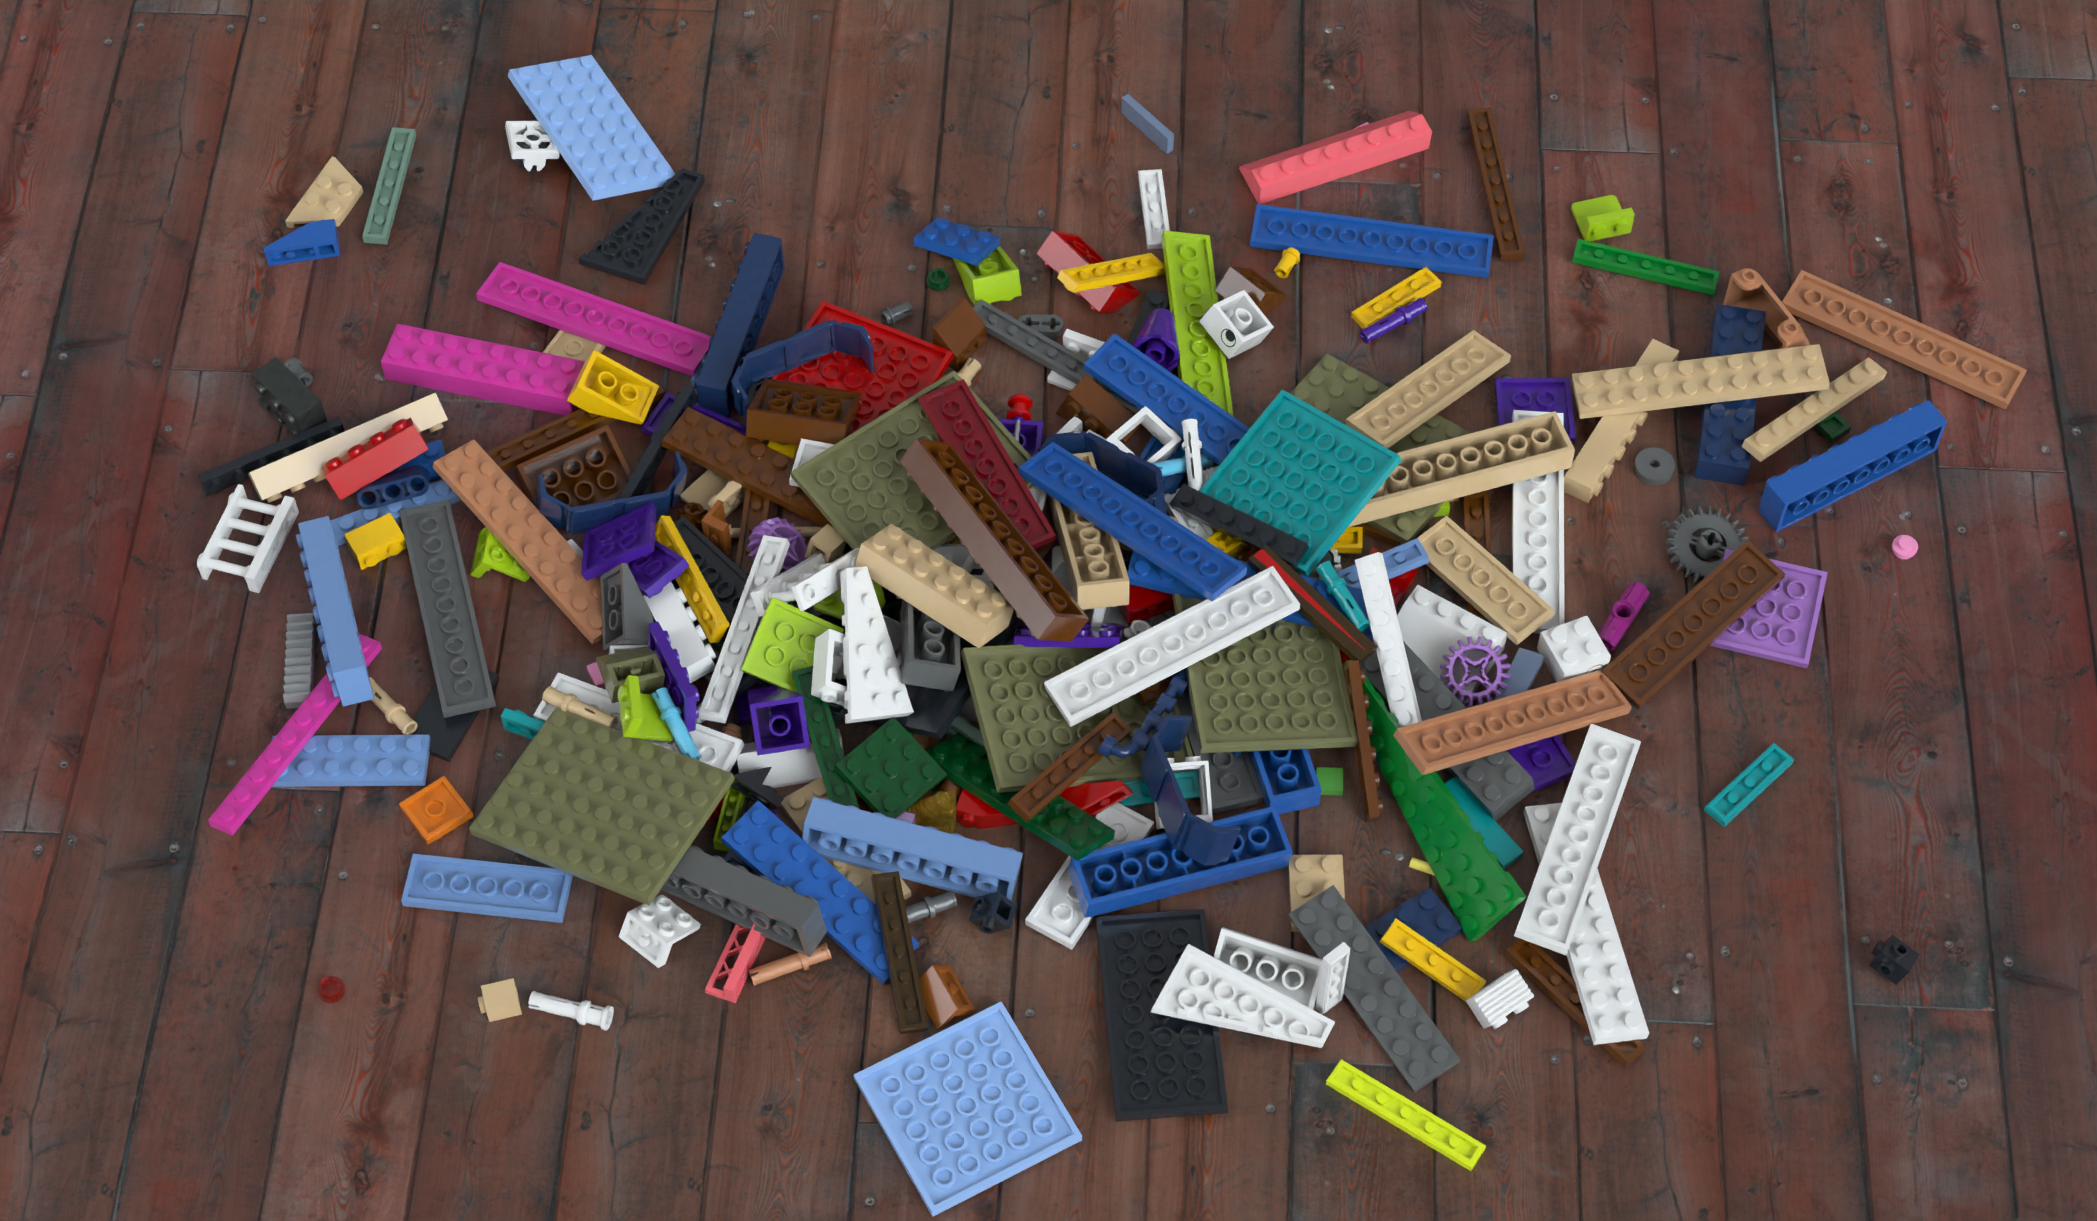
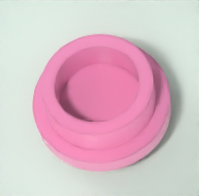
(1904, 546)

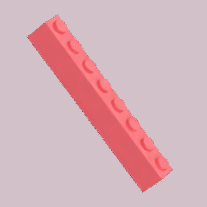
(1337, 156)

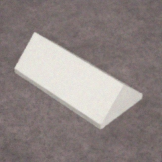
(787, 767)
(1273, 965)

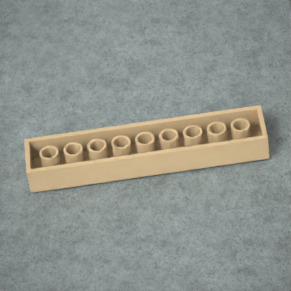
(1472, 465)

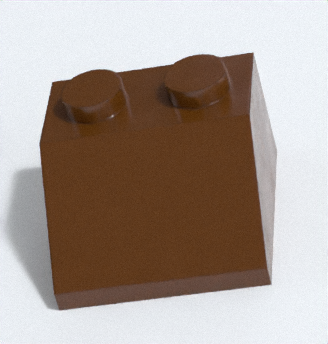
(1260, 290)
(960, 332)

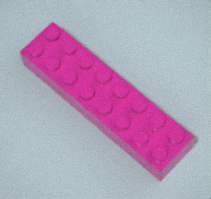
(481, 369)

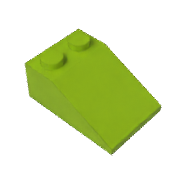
(991, 279)

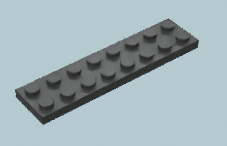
(1376, 990)

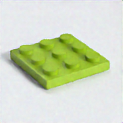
(784, 644)

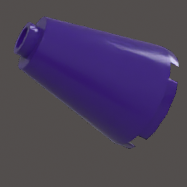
(1159, 339)

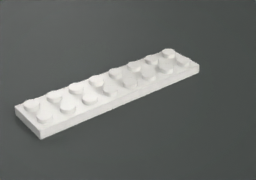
(715, 747)

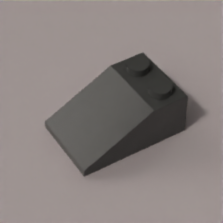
(623, 609)

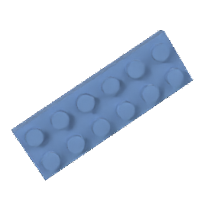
(359, 761)
(487, 888)

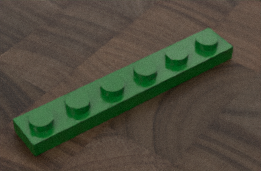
(1646, 267)

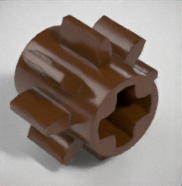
(694, 513)

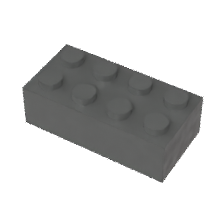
(928, 651)

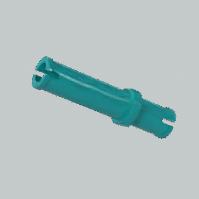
(1337, 587)

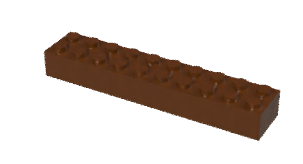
(994, 541)

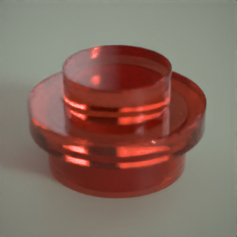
(331, 989)

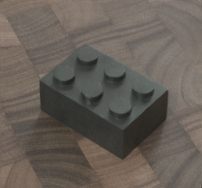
(287, 398)

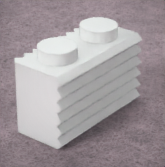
(1499, 999)

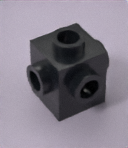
(992, 912)
(1893, 959)

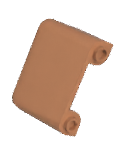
(1750, 291)

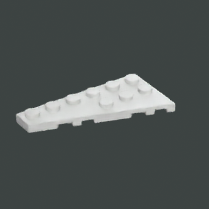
(868, 654)
(1222, 996)

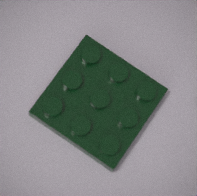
(890, 770)

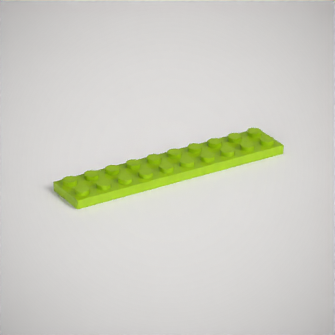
(1191, 295)

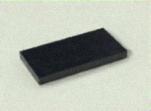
(447, 732)

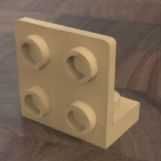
(713, 487)

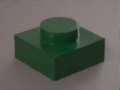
(1833, 427)

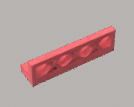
(739, 973)

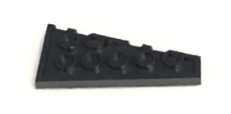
(645, 233)

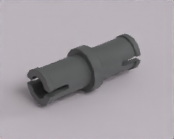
(931, 906)

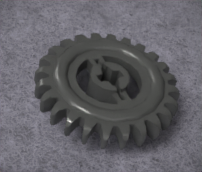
(1716, 530)

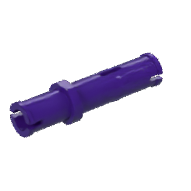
(1401, 316)

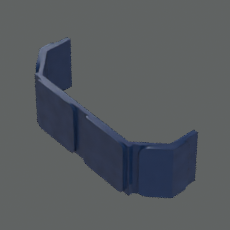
(798, 350)
(1117, 465)
(582, 518)
(1185, 831)

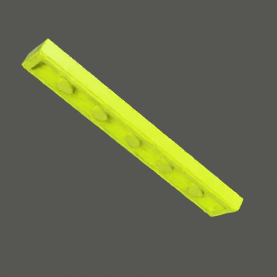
(1406, 1115)

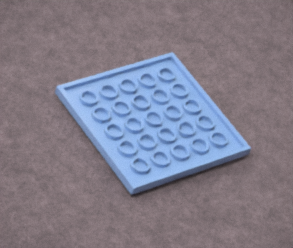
(967, 1108)

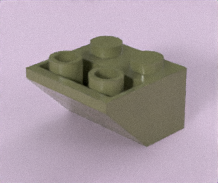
(634, 662)

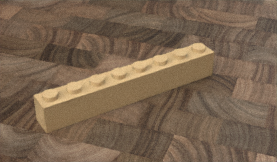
(1610, 437)
(308, 463)

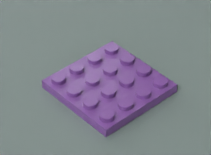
(1782, 621)

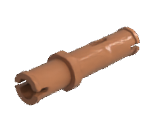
(789, 964)

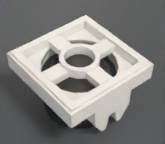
(528, 145)

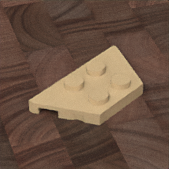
(328, 197)

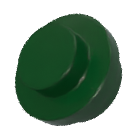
(938, 279)

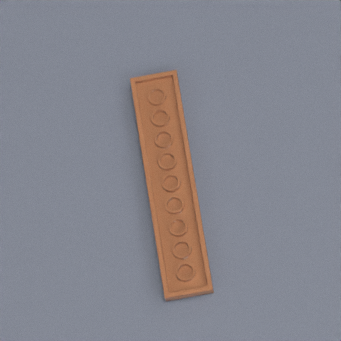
(1904, 339)
(524, 534)
(1511, 721)

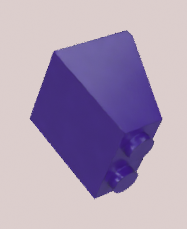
(777, 720)

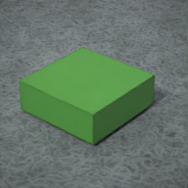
(1330, 780)

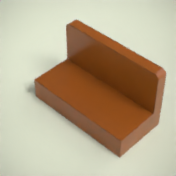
(717, 529)
(944, 995)

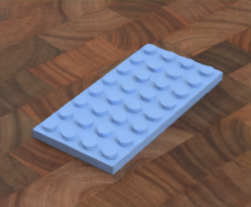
(592, 127)

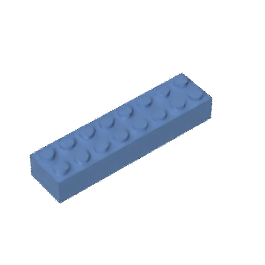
(334, 612)
(913, 850)

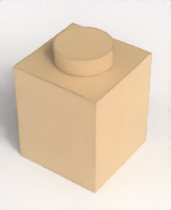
(828, 543)
(500, 1000)

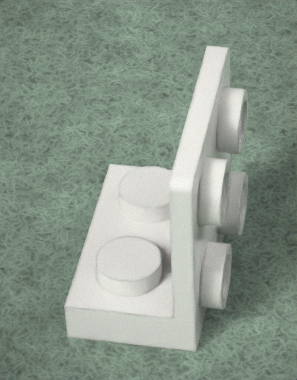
(1082, 346)
(656, 927)

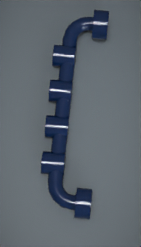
(1141, 737)

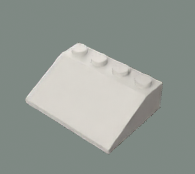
(1434, 624)

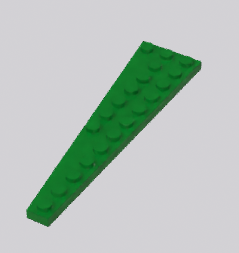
(1456, 853)

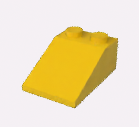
(612, 390)

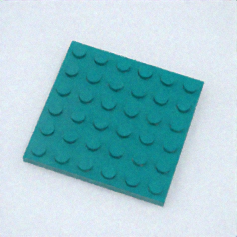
(1302, 474)

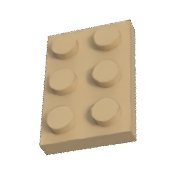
(1311, 876)

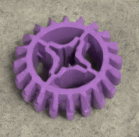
(780, 528)
(1491, 655)

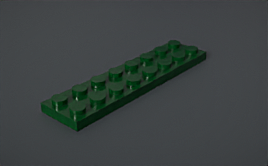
(1058, 823)

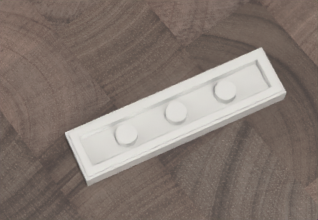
(1153, 206)
(1332, 978)

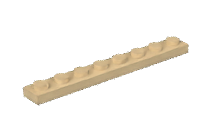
(1814, 409)

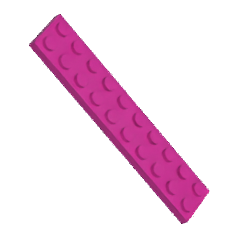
(595, 318)

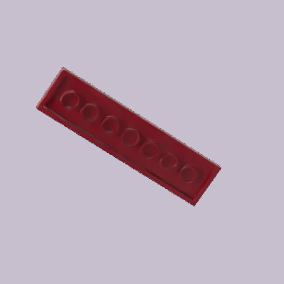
(962, 423)

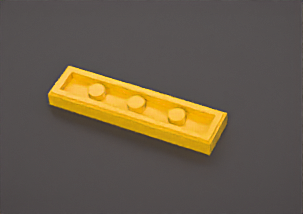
(1402, 294)
(1432, 960)

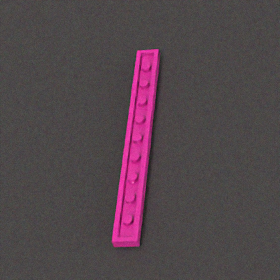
(282, 750)

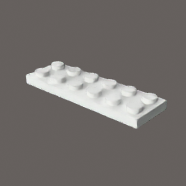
(1058, 909)

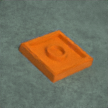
(436, 810)

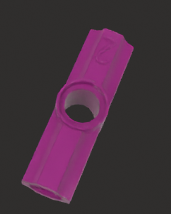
(1628, 607)

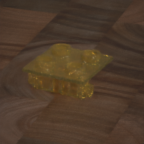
(937, 811)

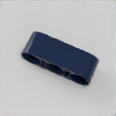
(402, 479)

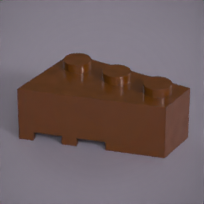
(1095, 409)

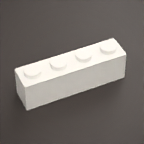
(684, 636)

